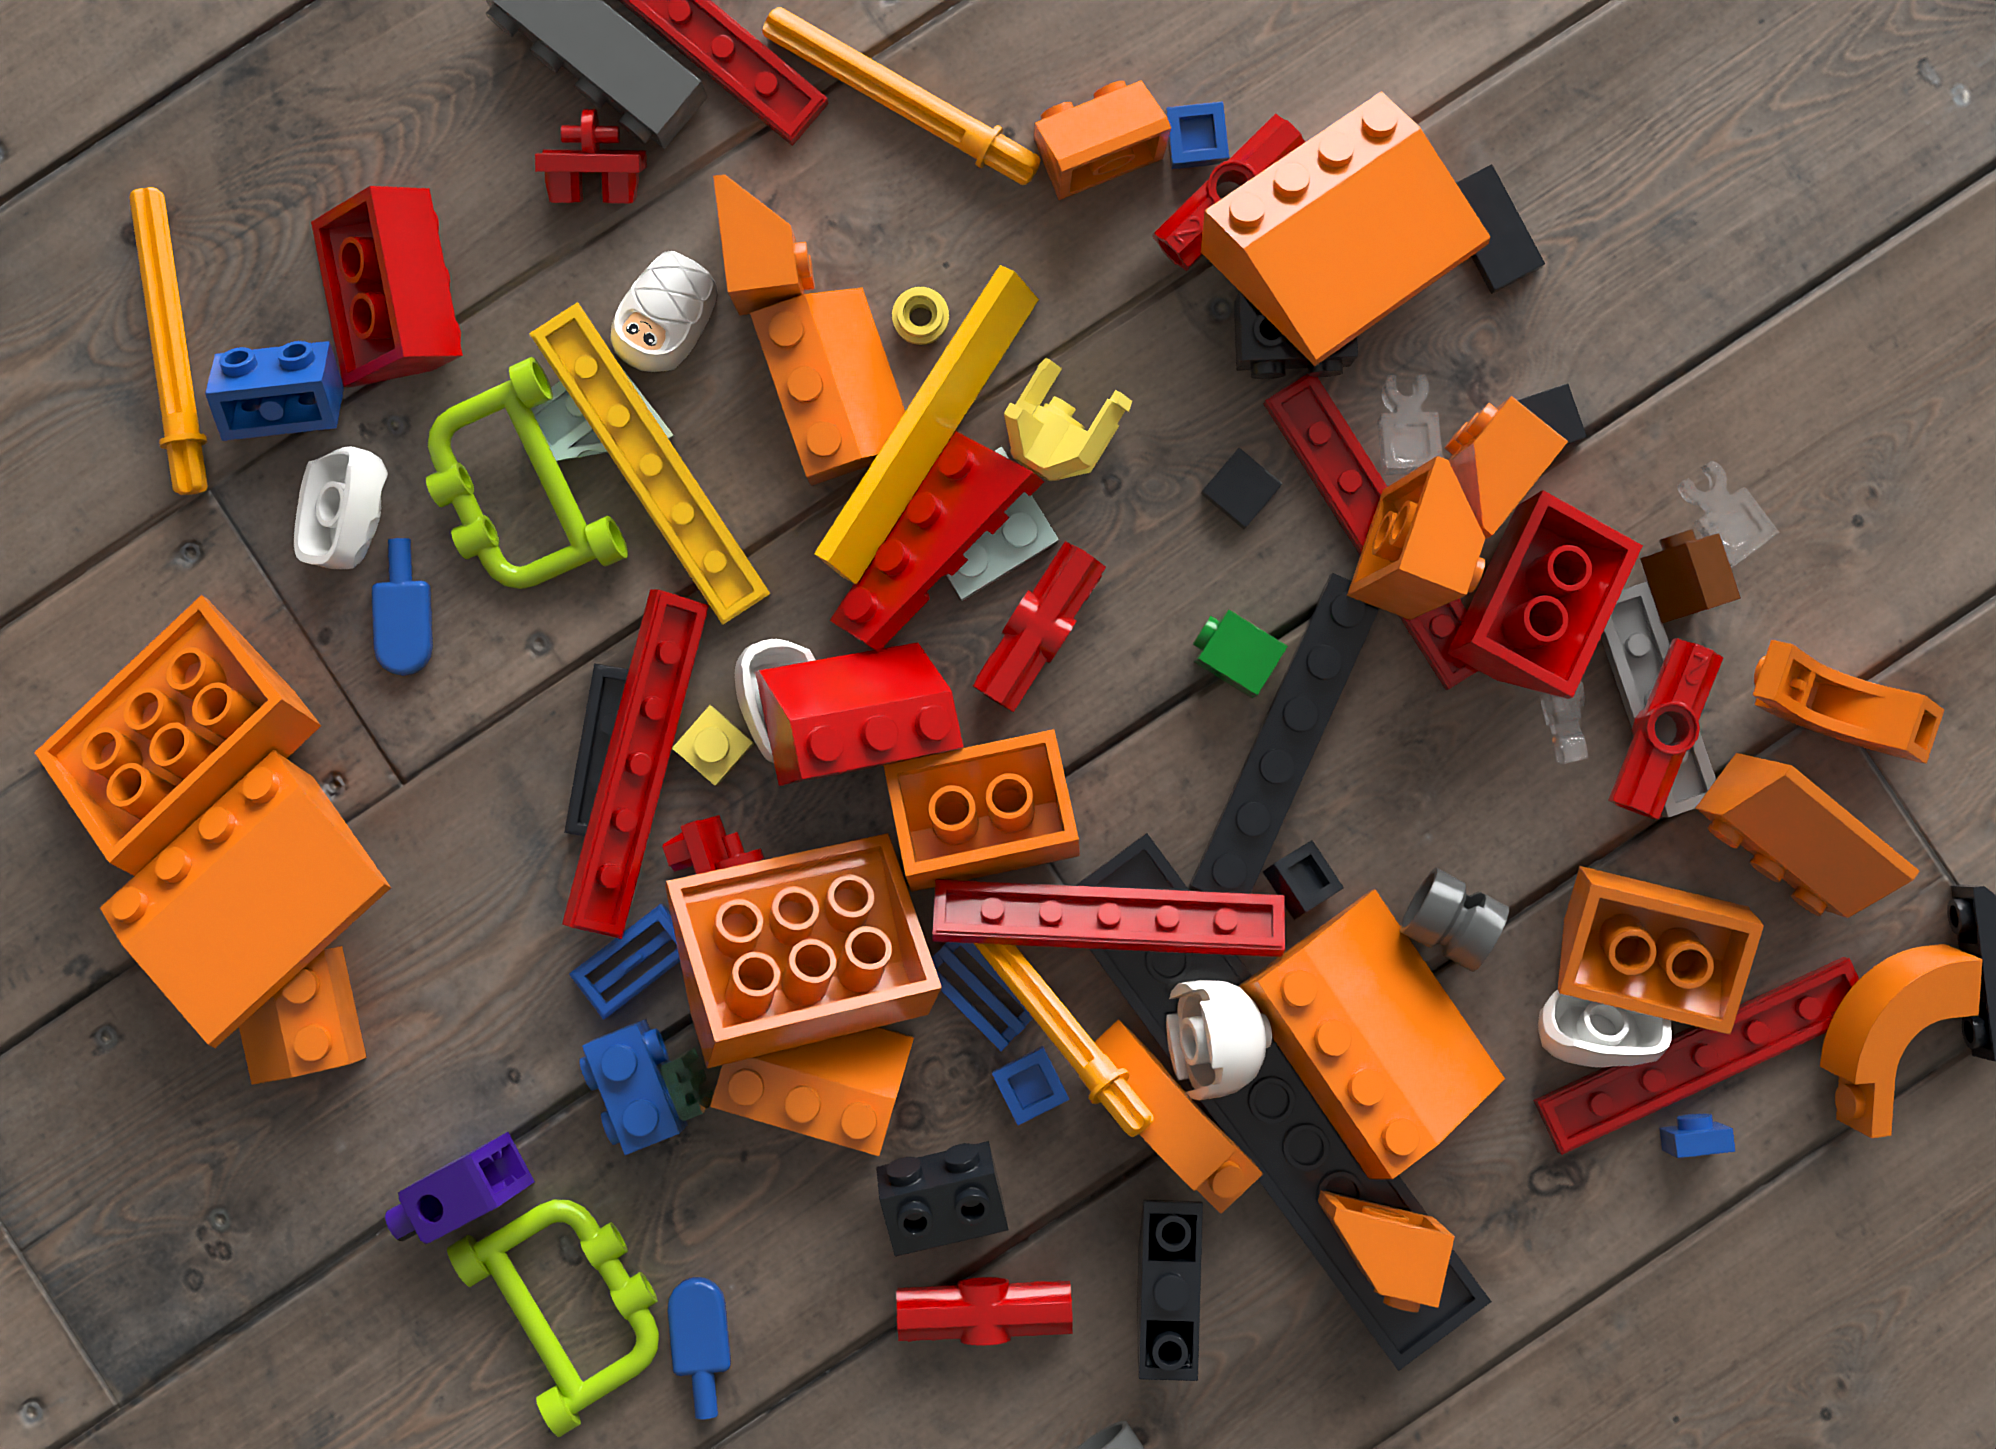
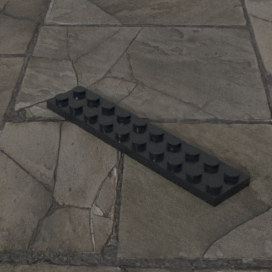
(1282, 1127)

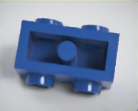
(275, 390)
(629, 1077)

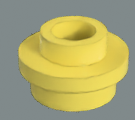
(920, 298)

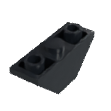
(1973, 919)
(1169, 1290)

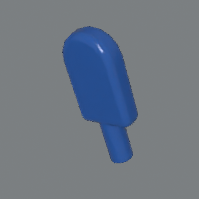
(402, 615)
(699, 1339)

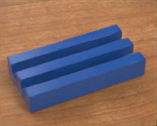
(594, 991)
(1014, 1023)

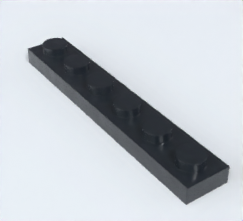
(1286, 741)

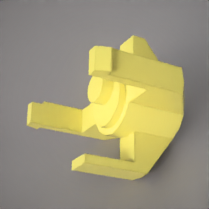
(1048, 436)

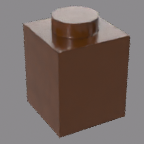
(1689, 575)

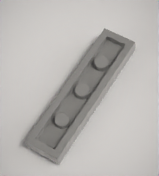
(1636, 651)

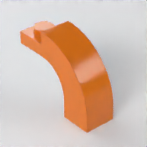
(1844, 706)
(1882, 1018)
(1180, 1128)

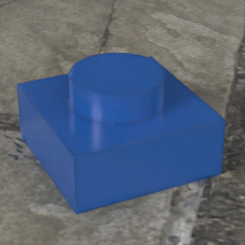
(1197, 135)
(1030, 1085)
(1696, 1137)

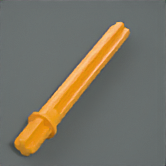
(902, 96)
(168, 342)
(1095, 1069)

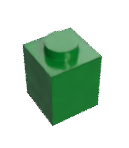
(1238, 652)

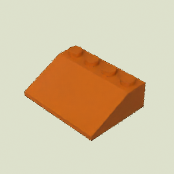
(1343, 229)
(172, 736)
(245, 897)
(800, 949)
(1374, 1037)

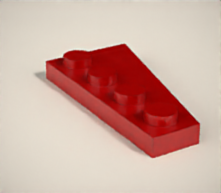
(945, 517)

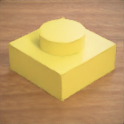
(713, 745)

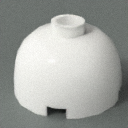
(1216, 1037)

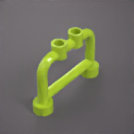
(477, 534)
(631, 1296)

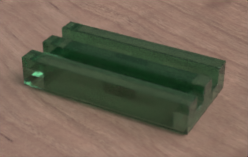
(697, 1102)

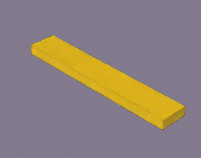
(927, 425)
(649, 463)

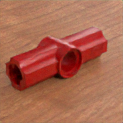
(1182, 232)
(1039, 626)
(1681, 694)
(984, 1311)

